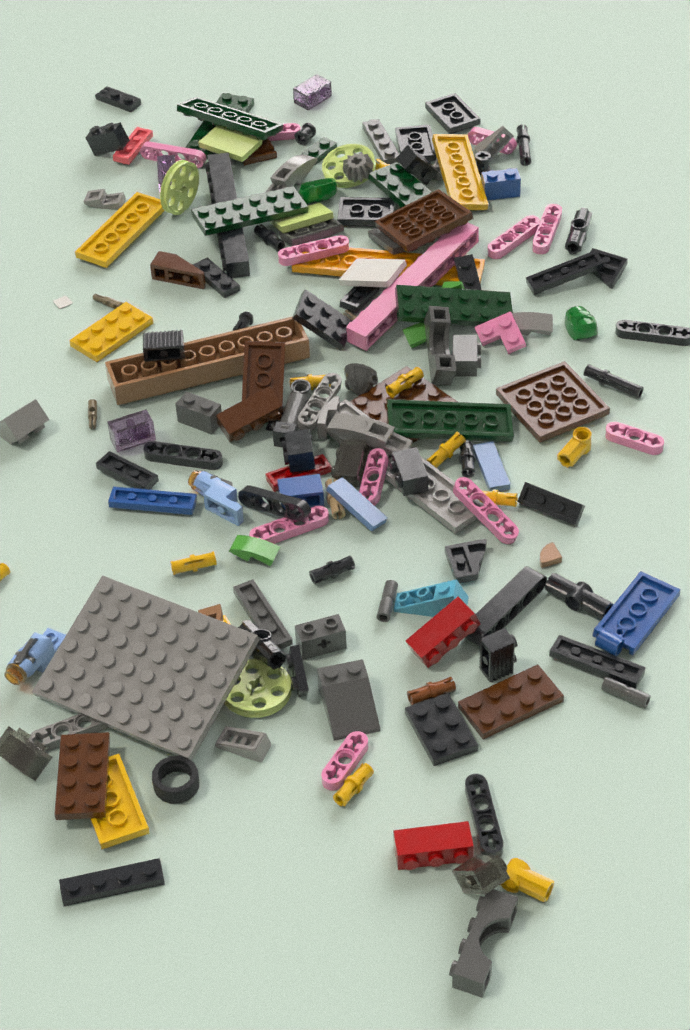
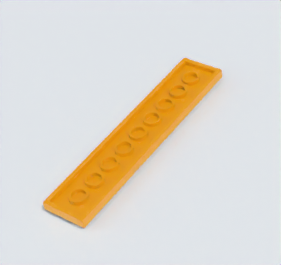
(338, 264)

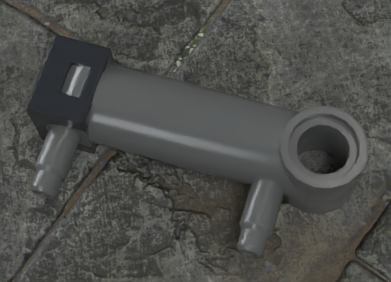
(297, 400)

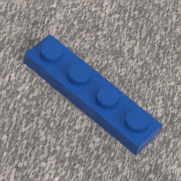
(152, 500)

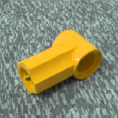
(577, 446)
(527, 881)

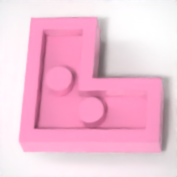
(501, 328)

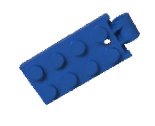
(635, 614)

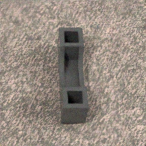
(441, 363)
(473, 968)

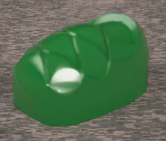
(318, 190)
(580, 323)

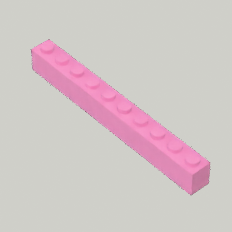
(423, 272)

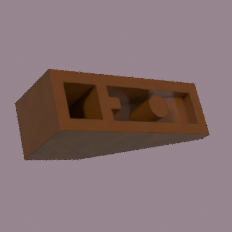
(176, 270)

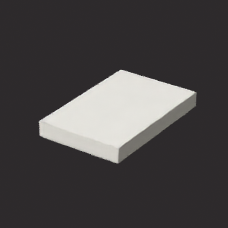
(372, 272)

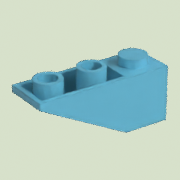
(429, 599)

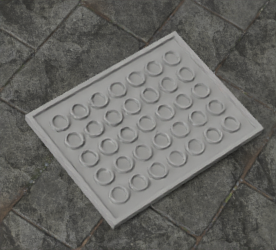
(146, 667)

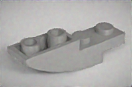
(292, 172)
(373, 431)

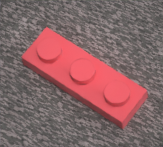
(132, 149)

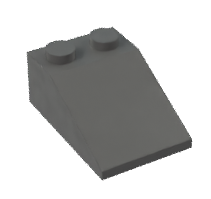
(348, 699)

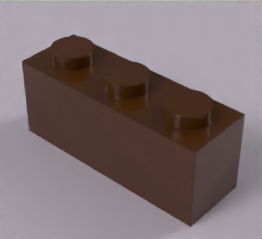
(250, 414)

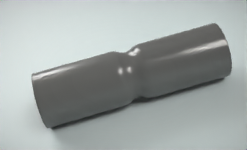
(386, 603)
(628, 693)

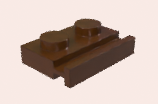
(263, 153)

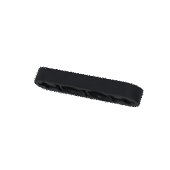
(625, 329)
(159, 451)
(295, 508)
(481, 816)

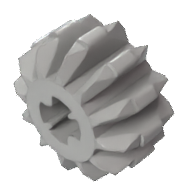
(357, 166)

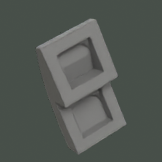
(102, 200)
(534, 322)
(326, 416)

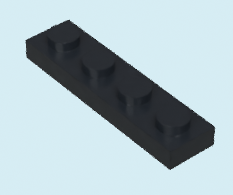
(564, 272)
(597, 661)
(111, 882)

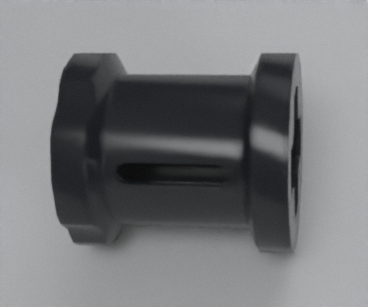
(308, 131)
(483, 162)

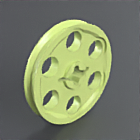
(332, 160)
(179, 187)
(260, 694)

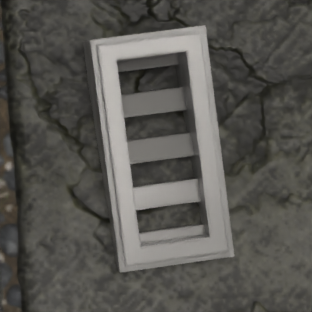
(491, 146)
(255, 751)

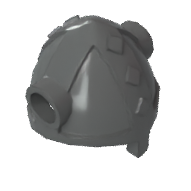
(359, 378)

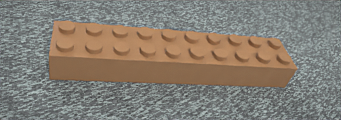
(204, 361)

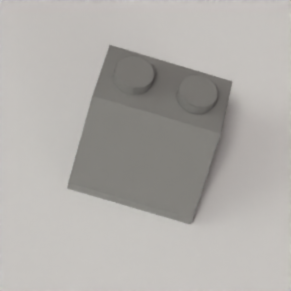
(23, 421)

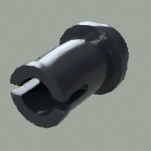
(244, 321)

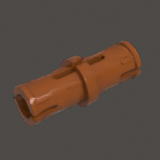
(431, 690)

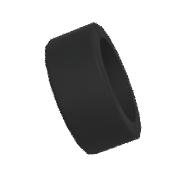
(175, 794)

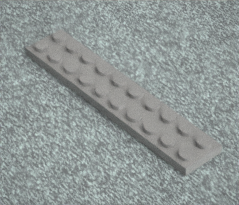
(439, 500)

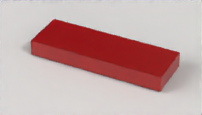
(321, 464)

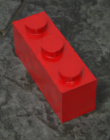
(443, 632)
(433, 845)

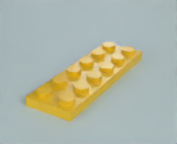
(460, 170)
(120, 230)

